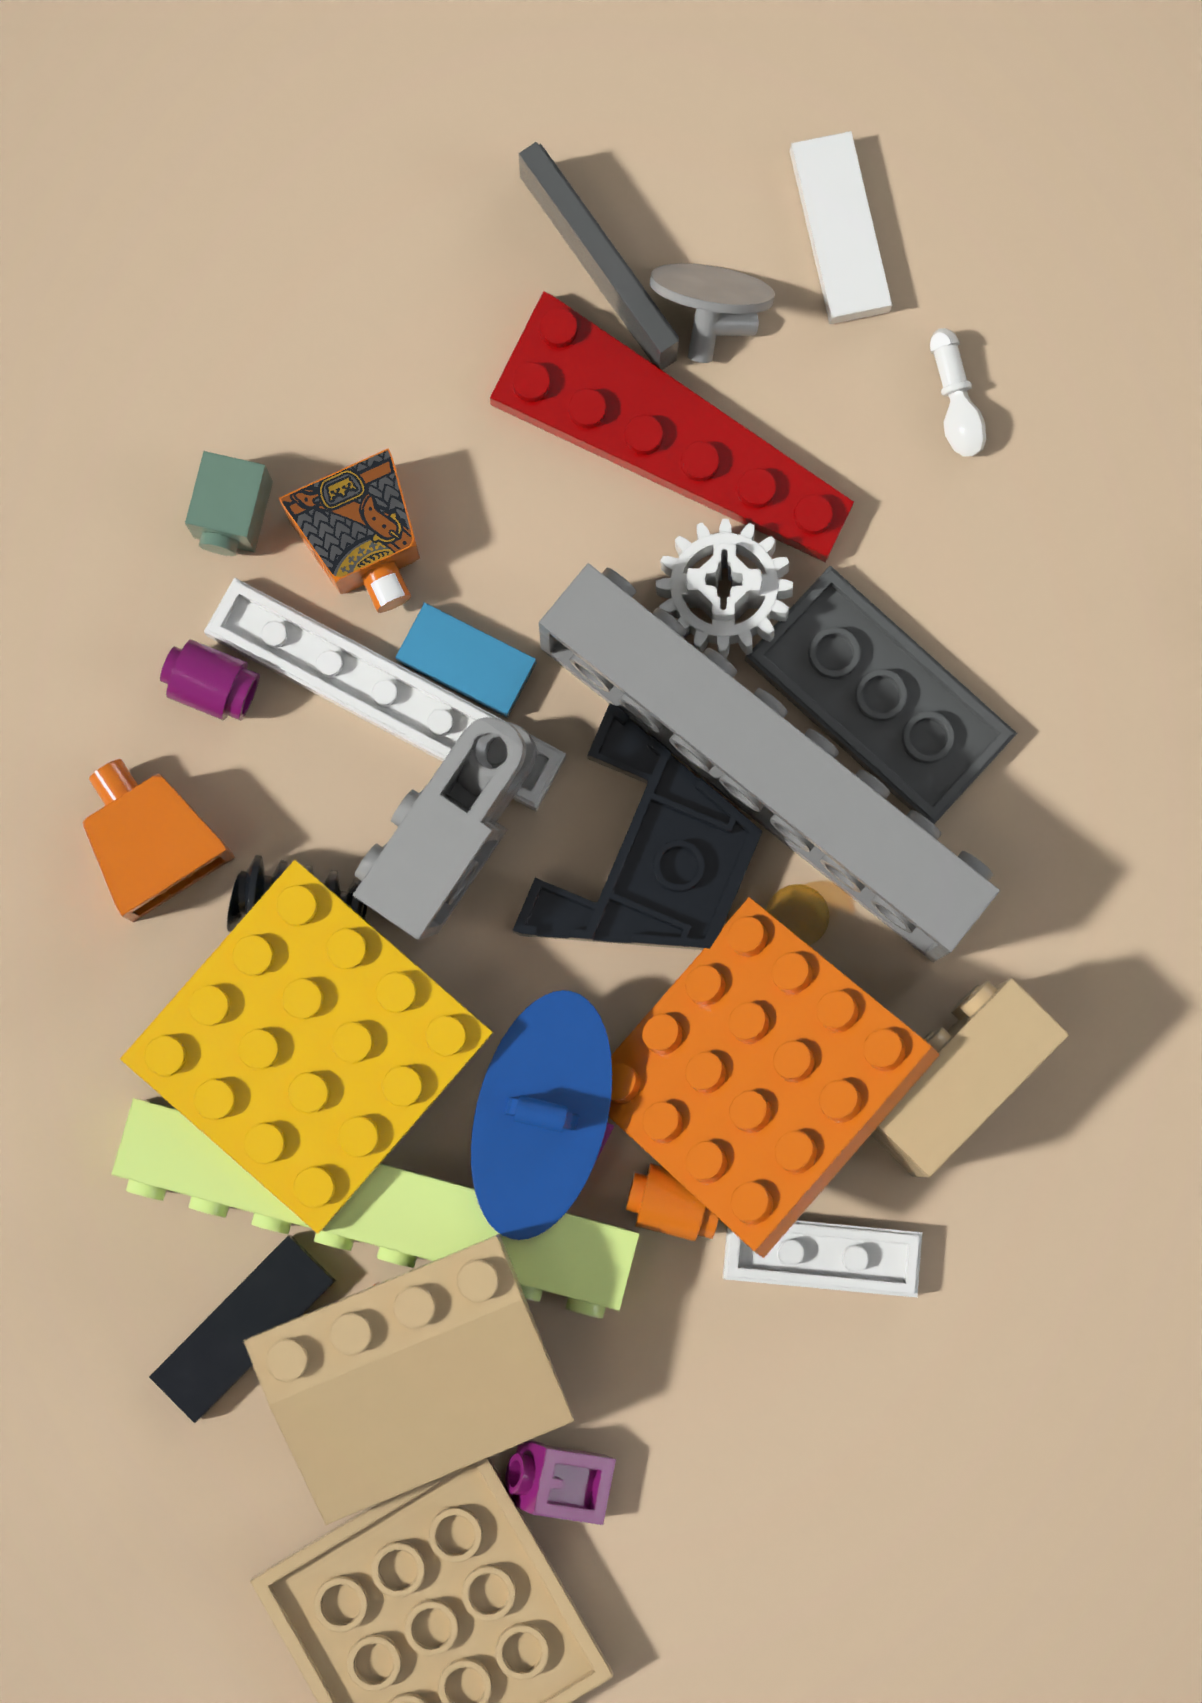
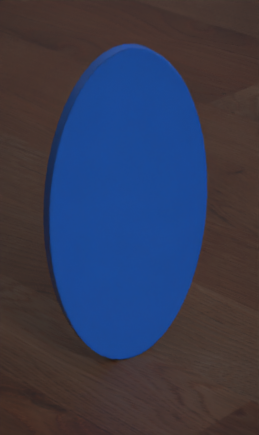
(541, 1115)

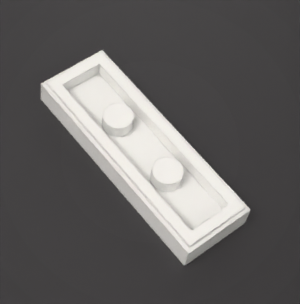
(840, 227)
(832, 1259)

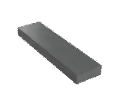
(598, 256)

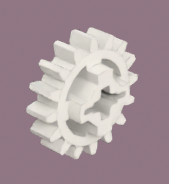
(748, 588)

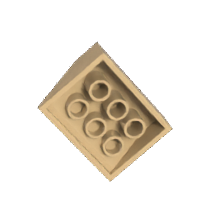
(409, 1379)

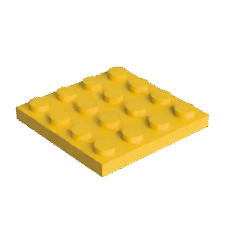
(306, 1046)

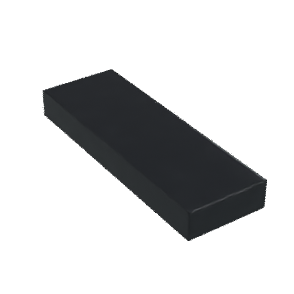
(216, 1351)

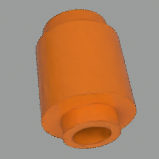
(668, 1206)

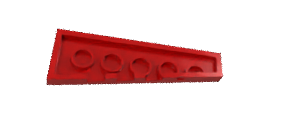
(630, 412)

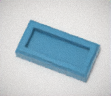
(466, 660)

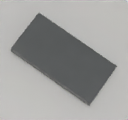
(880, 696)

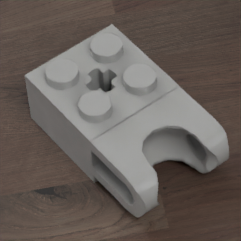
(446, 830)

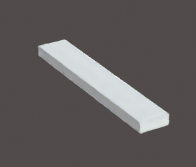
(362, 681)

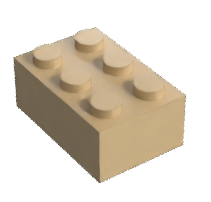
(980, 1064)

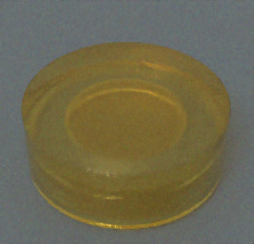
(801, 911)

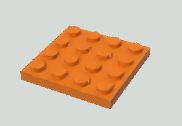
(761, 1075)

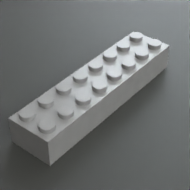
(766, 763)

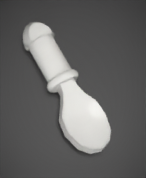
(963, 421)

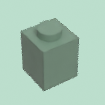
(228, 504)

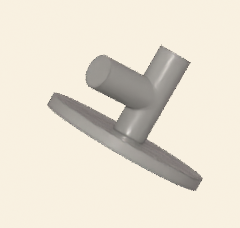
(723, 302)

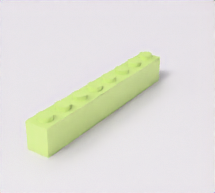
(392, 1209)

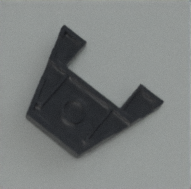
(674, 863)

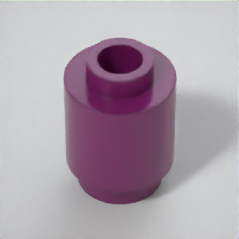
(209, 680)

